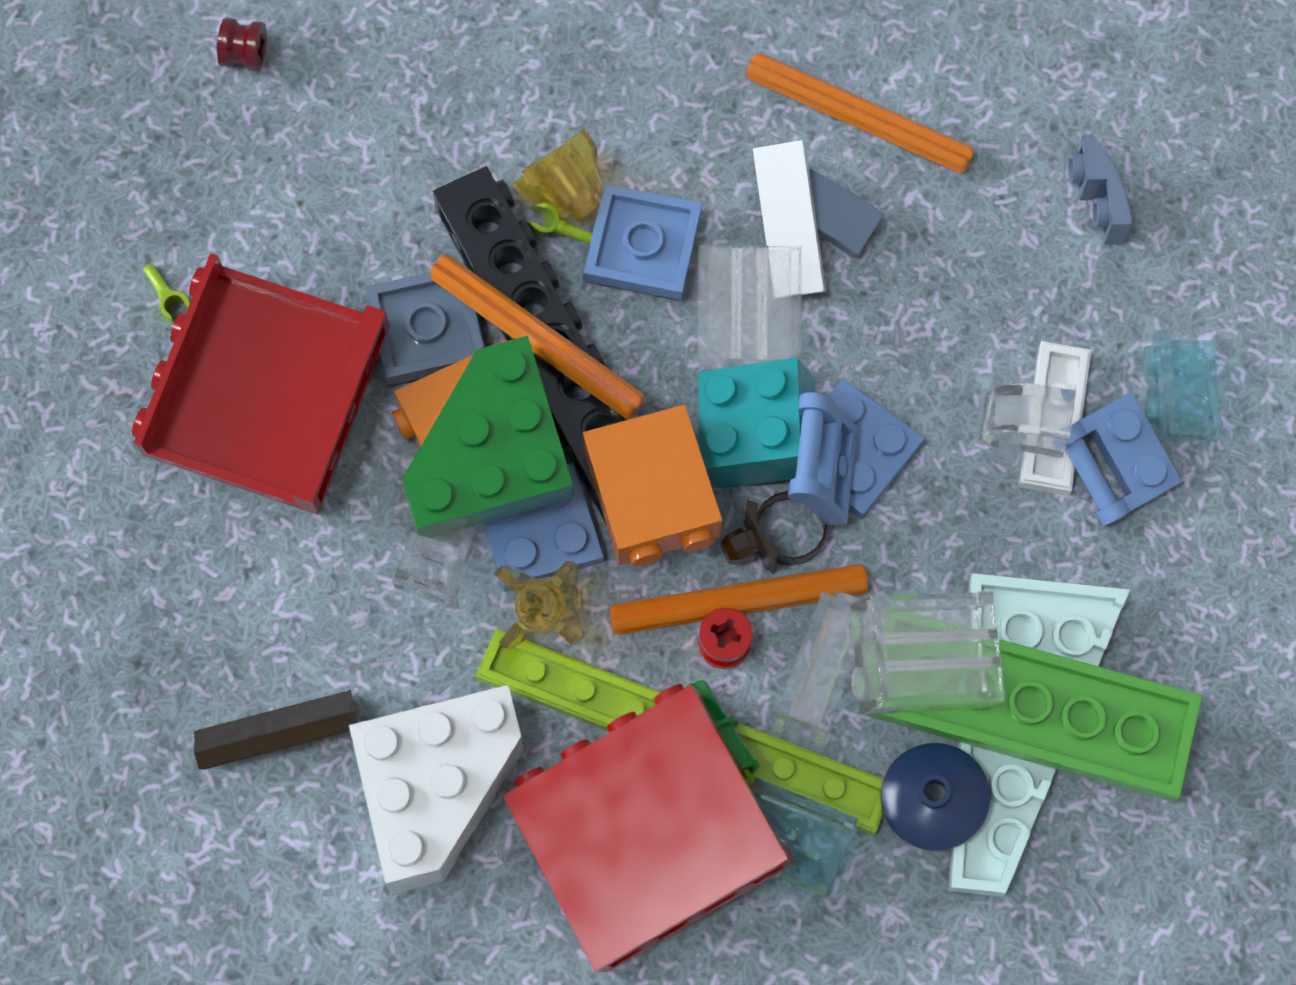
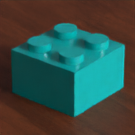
(751, 421)

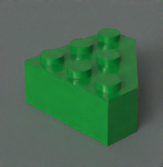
(489, 447)

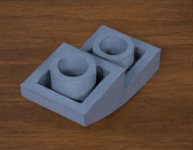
(1101, 182)
(842, 215)

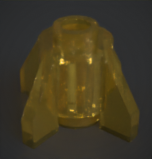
(565, 178)
(544, 604)

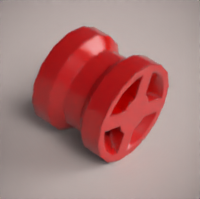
(722, 649)

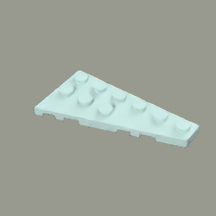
(1054, 619)

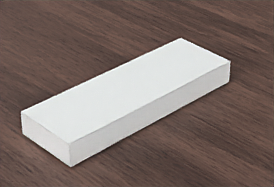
(789, 206)
(1067, 369)

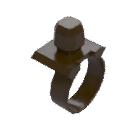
(741, 545)

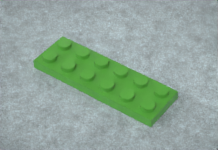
(1077, 722)

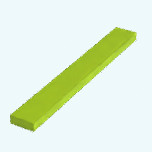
(602, 697)

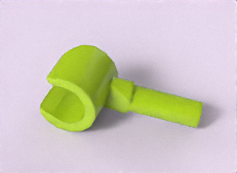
(553, 223)
(165, 293)

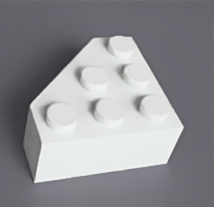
(433, 779)

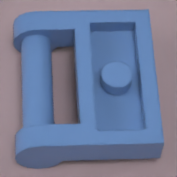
(1131, 454)
(824, 459)

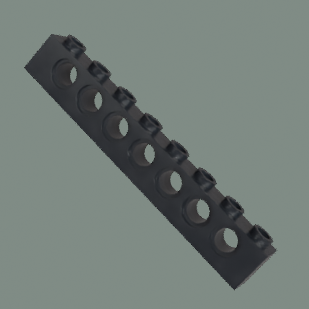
(480, 200)

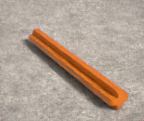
(860, 112)
(543, 339)
(743, 597)

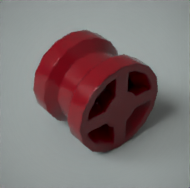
(241, 44)

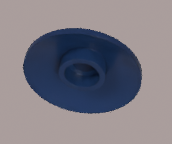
(938, 823)

